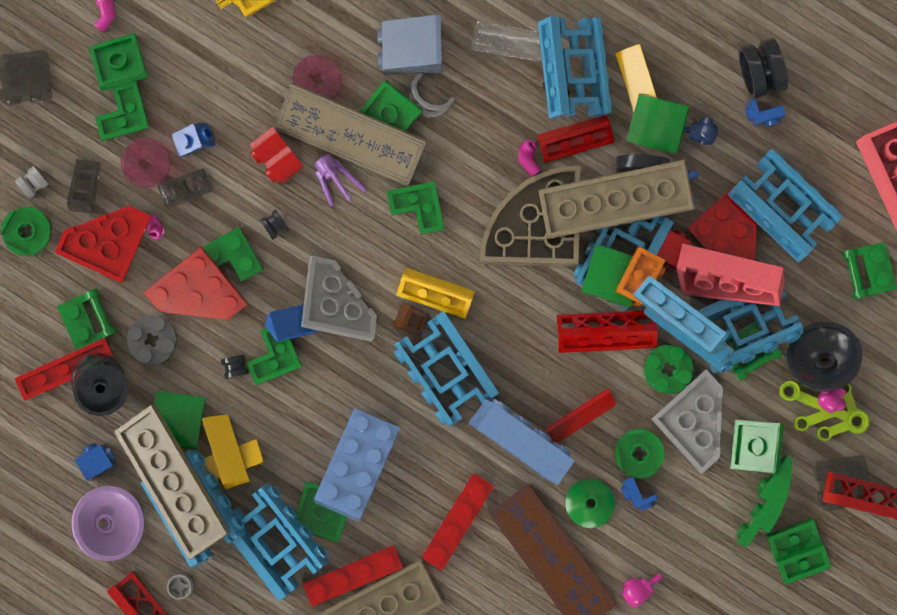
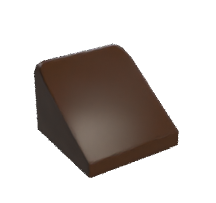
(411, 320)

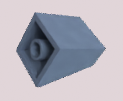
(411, 45)

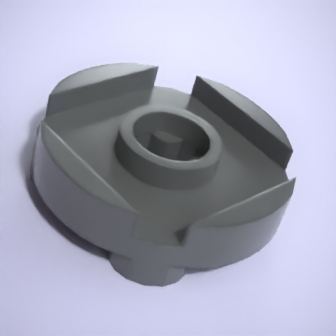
(139, 334)

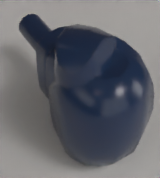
(703, 132)

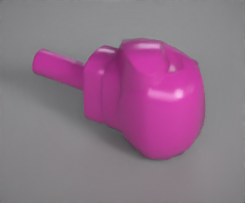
(832, 400)
(637, 591)

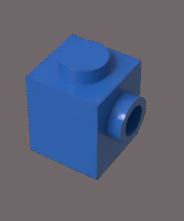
(95, 461)

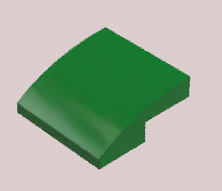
(658, 123)
(605, 274)
(182, 416)
(798, 551)

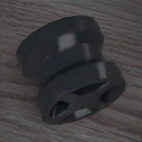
(274, 224)
(234, 366)

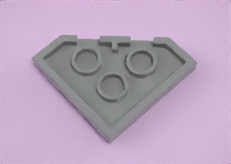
(335, 303)
(694, 421)

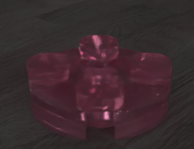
(321, 65)
(138, 151)

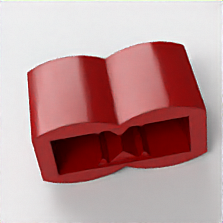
(276, 156)

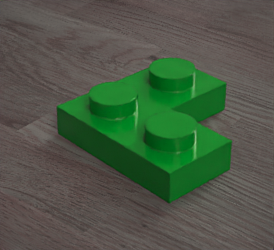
(129, 117)
(423, 200)
(236, 249)
(279, 361)

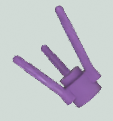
(328, 168)

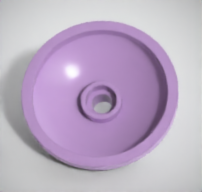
(122, 523)

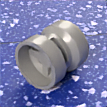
(35, 178)
(180, 586)

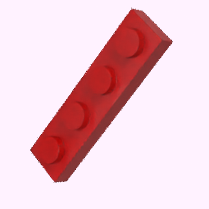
(58, 371)
(457, 521)
(352, 575)

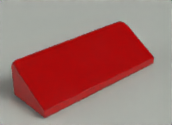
(575, 138)
(580, 416)

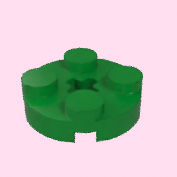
(22, 218)
(674, 357)
(650, 462)

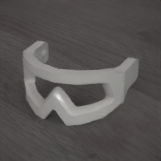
(439, 109)

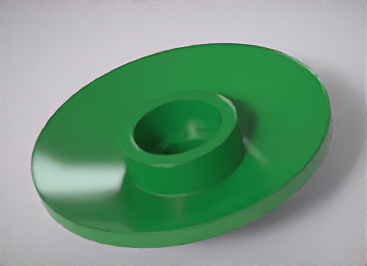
(577, 507)

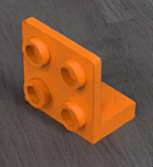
(640, 267)

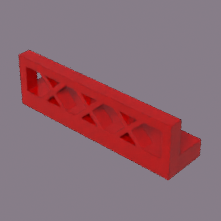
(607, 335)
(860, 504)
(124, 602)

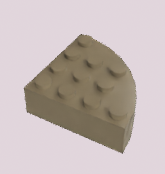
(518, 228)

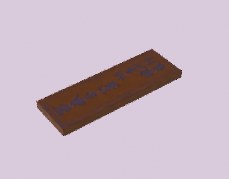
(551, 555)

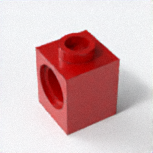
(672, 247)

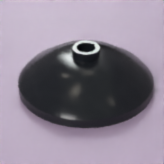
(825, 343)

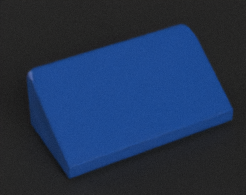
(286, 323)

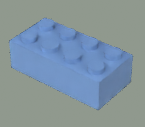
(518, 439)
(356, 465)

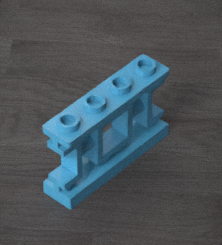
(558, 71)
(774, 219)
(606, 241)
(684, 322)
(755, 343)
(460, 359)
(220, 500)
(261, 555)

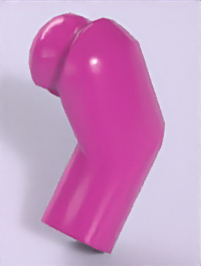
(108, 14)
(526, 156)
(155, 228)

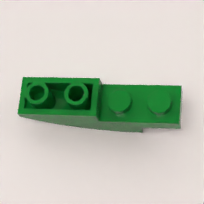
(774, 494)

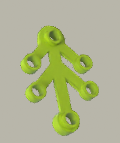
(845, 416)

